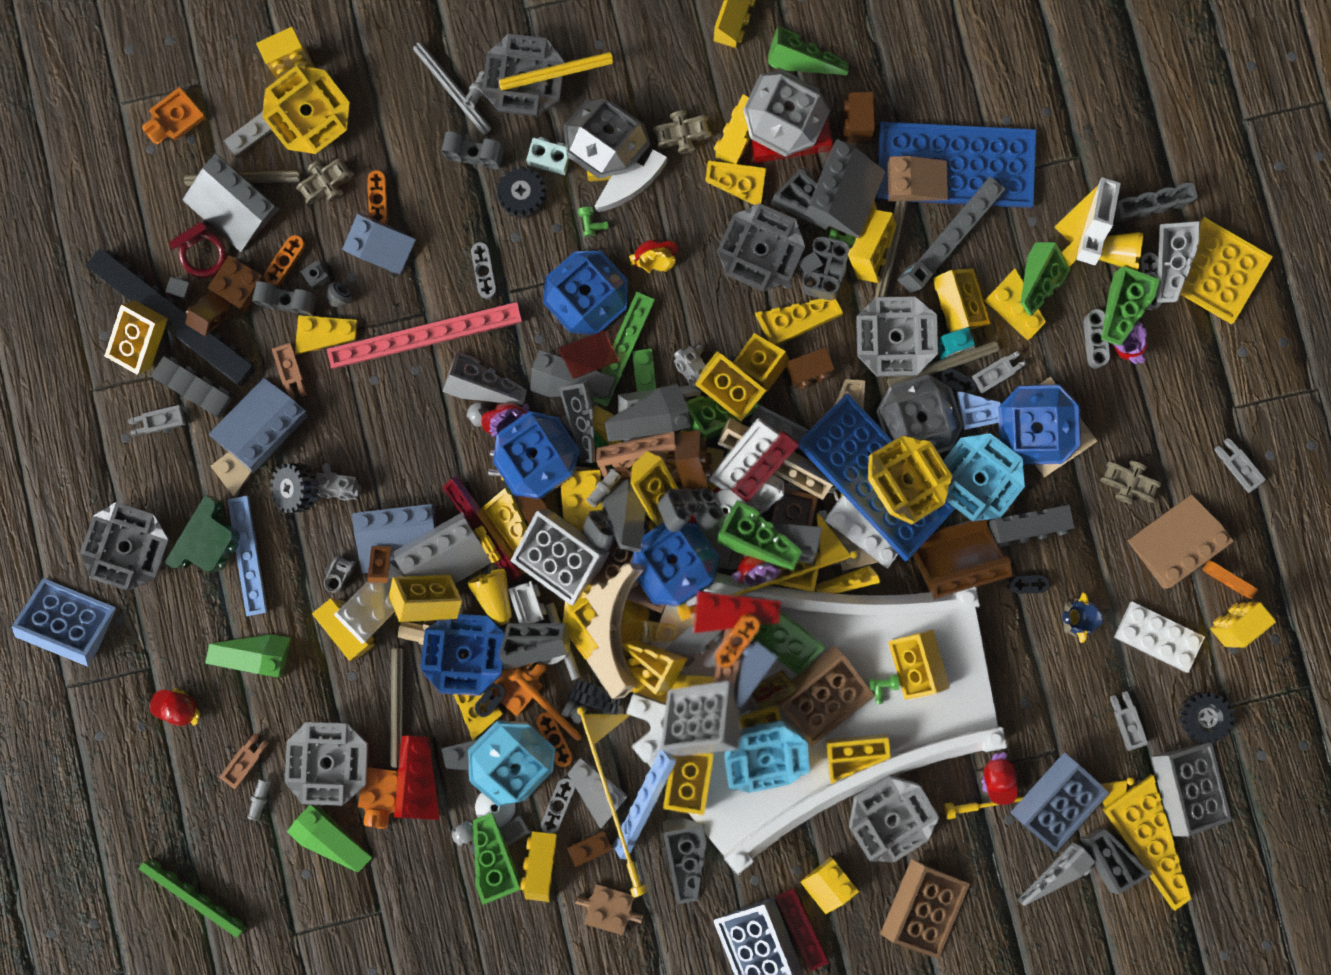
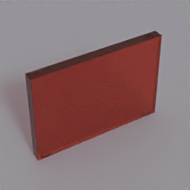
(588, 354)

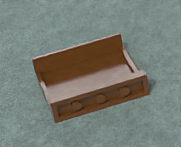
(961, 558)

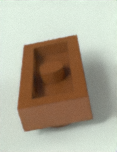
(379, 564)

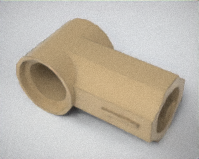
(412, 631)

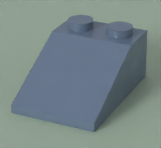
(379, 243)

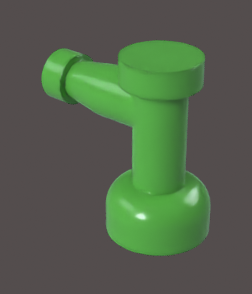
(590, 228)
(849, 239)
(877, 685)

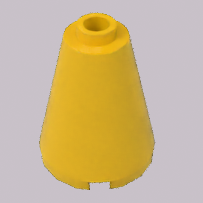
(1123, 250)
(493, 595)

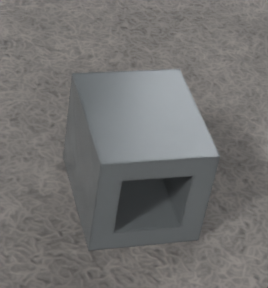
(915, 276)

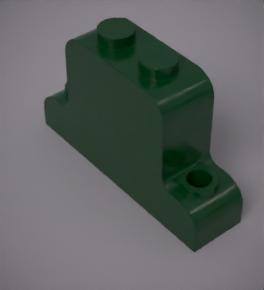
(205, 540)

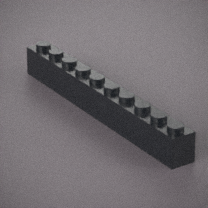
(135, 288)

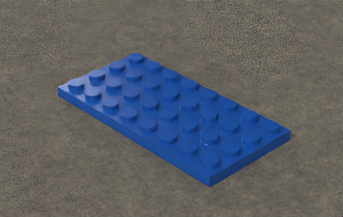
(971, 158)
(841, 450)

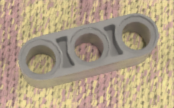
(1095, 348)

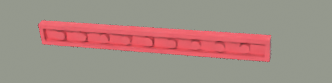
(424, 335)

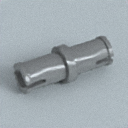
(475, 91)
(603, 488)
(259, 799)

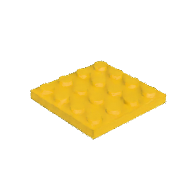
(1223, 271)

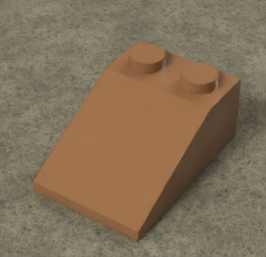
(916, 179)

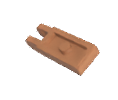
(289, 369)
(243, 762)

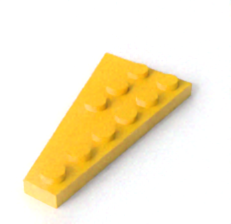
(1146, 831)

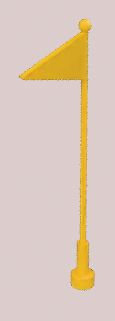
(830, 552)
(596, 728)
(1115, 790)

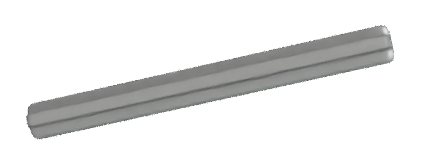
(451, 87)

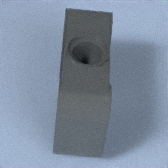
(459, 150)
(834, 269)
(270, 297)
(680, 504)
(600, 530)

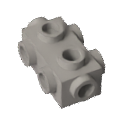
(690, 364)
(336, 485)

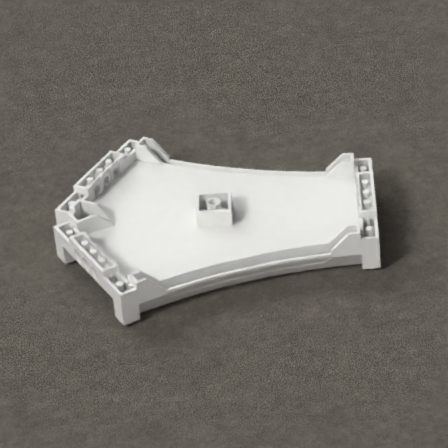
(917, 728)

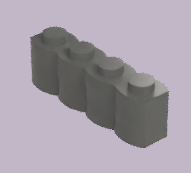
(1155, 202)
(192, 387)

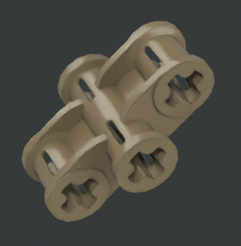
(675, 133)
(320, 184)
(1130, 482)

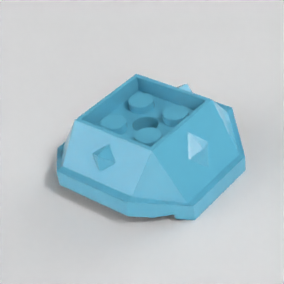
(1001, 474)
(501, 748)
(767, 758)

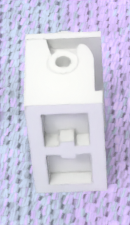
(767, 495)
(527, 604)

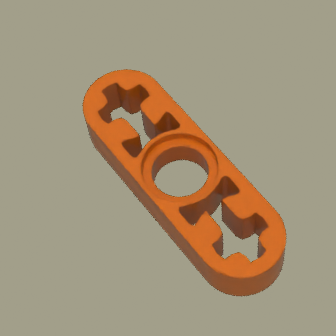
(384, 204)
(276, 261)
(1230, 579)
(723, 649)
(552, 723)

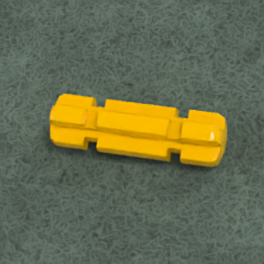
(487, 544)

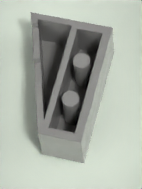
(591, 789)

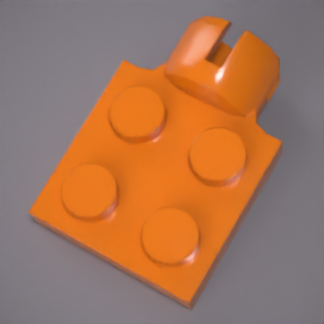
(172, 117)
(516, 696)
(378, 797)

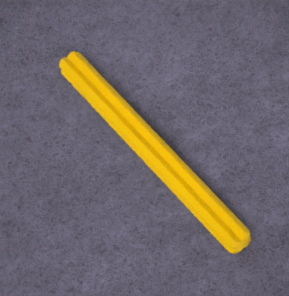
(556, 71)

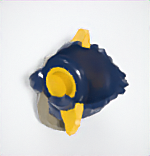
(1081, 617)

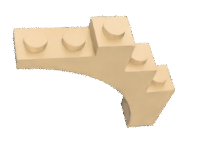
(608, 658)

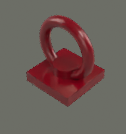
(193, 236)

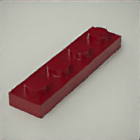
(765, 466)
(801, 929)

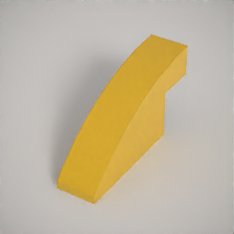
(1073, 226)

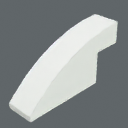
(630, 184)
(1098, 221)

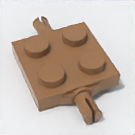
(609, 909)

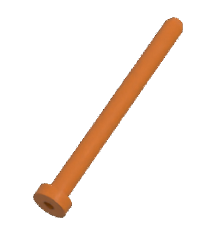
(516, 675)

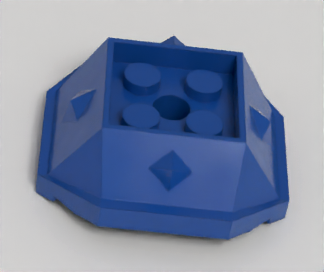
(588, 312)
(1054, 410)
(554, 460)
(677, 582)
(450, 638)

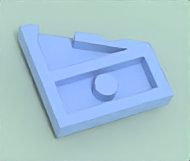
(977, 410)

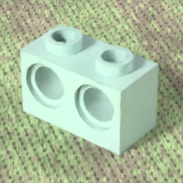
(547, 160)

